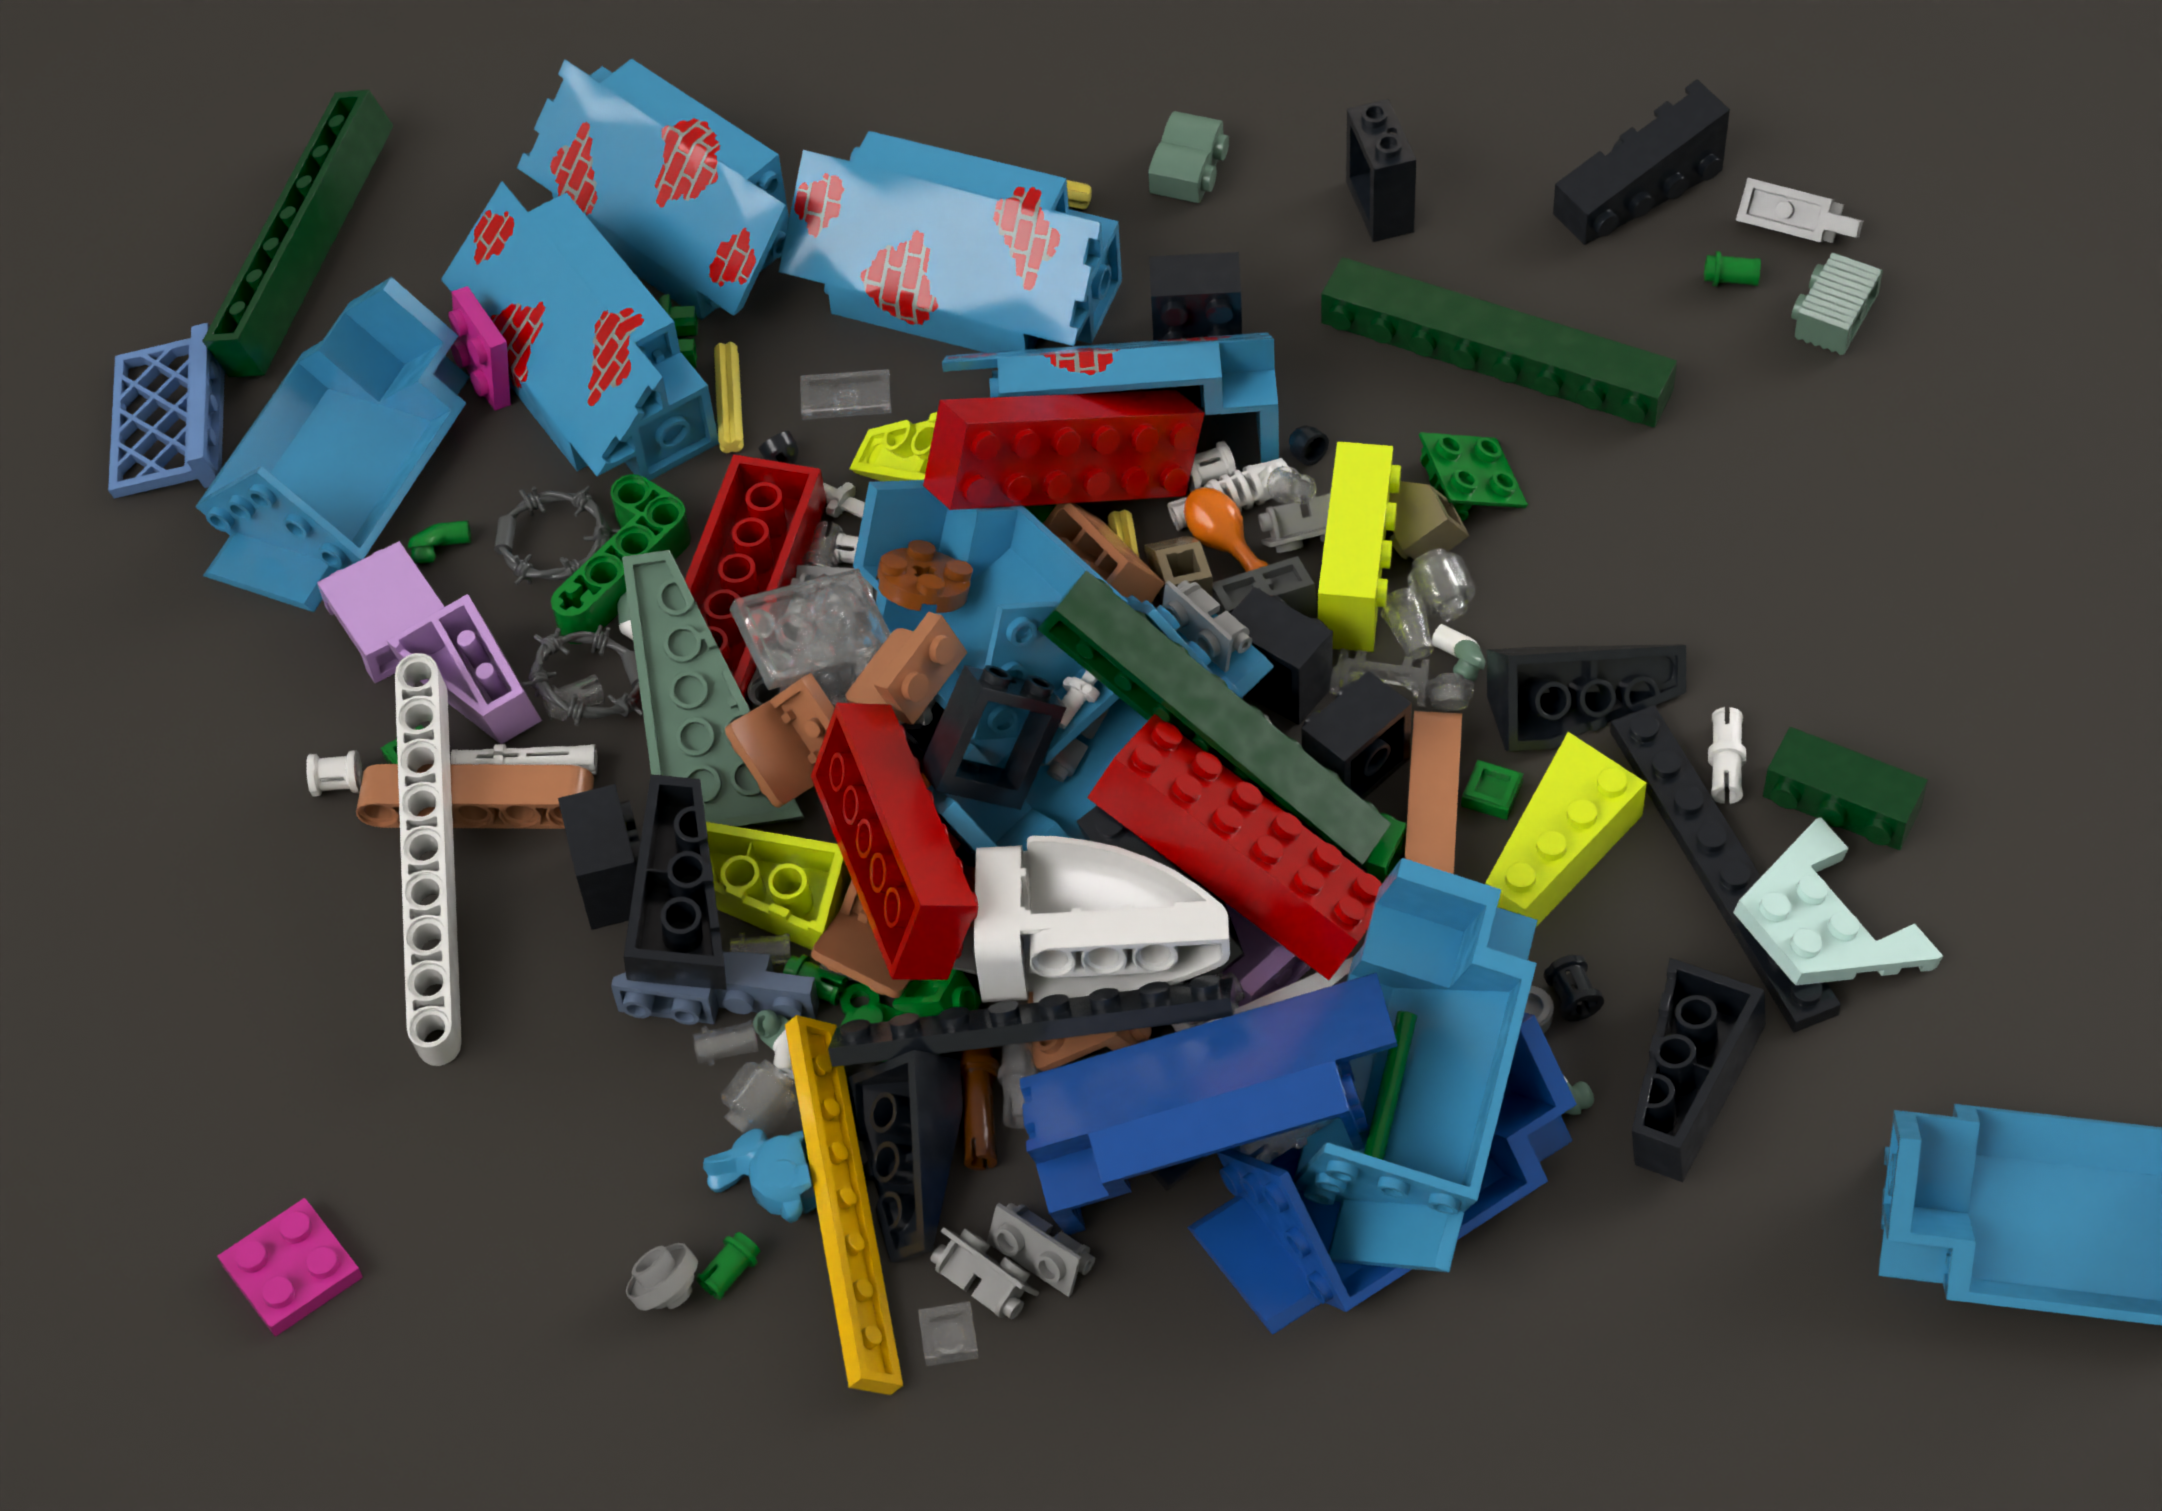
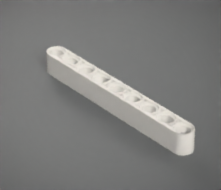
(433, 875)

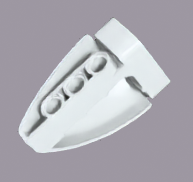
(1088, 920)

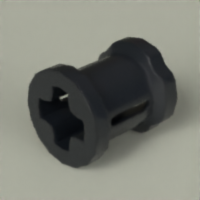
(1591, 998)

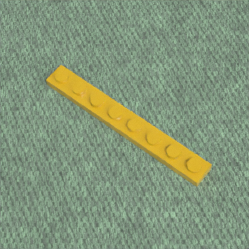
(843, 1210)

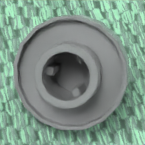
(662, 1277)

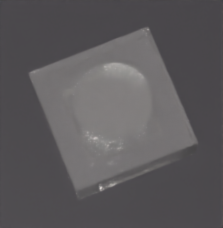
(948, 1334)

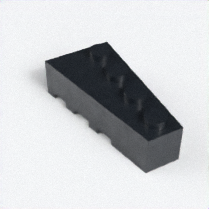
(1646, 166)

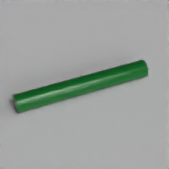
(1390, 1086)

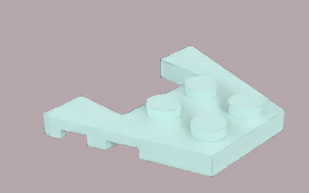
(1810, 927)

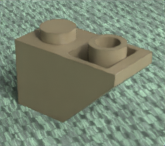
(1424, 521)
(1179, 561)

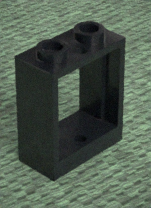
(1380, 170)
(1004, 786)

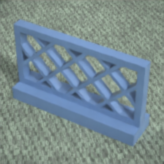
(200, 409)

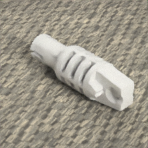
(1242, 487)

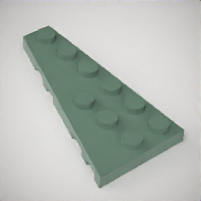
(690, 696)

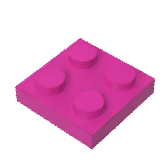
(480, 348)
(290, 1267)

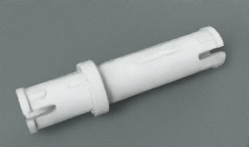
(580, 755)

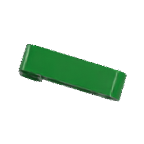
(648, 523)

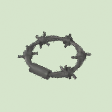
(533, 501)
(600, 640)

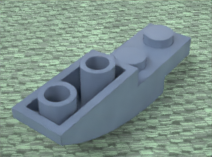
(749, 986)

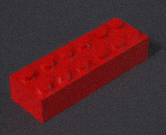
(1062, 449)
(752, 546)
(893, 842)
(1239, 845)

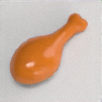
(1219, 525)

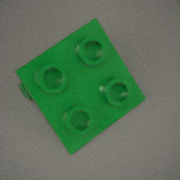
(1470, 471)

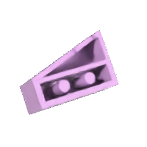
(472, 667)

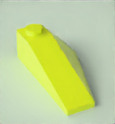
(895, 451)

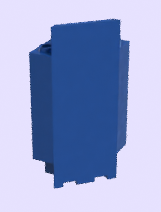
(1200, 1093)
(1278, 1241)

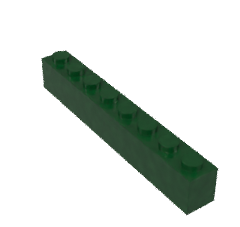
(298, 234)
(1498, 342)
(1164, 680)

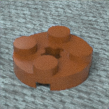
(924, 577)

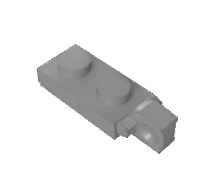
(1795, 212)

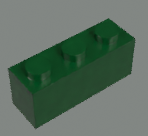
(1844, 788)

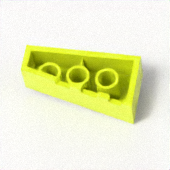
(1356, 543)
(1566, 828)
(777, 880)

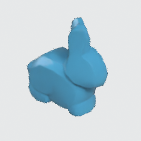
(775, 1171)

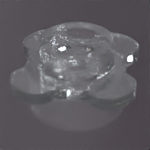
(1450, 692)

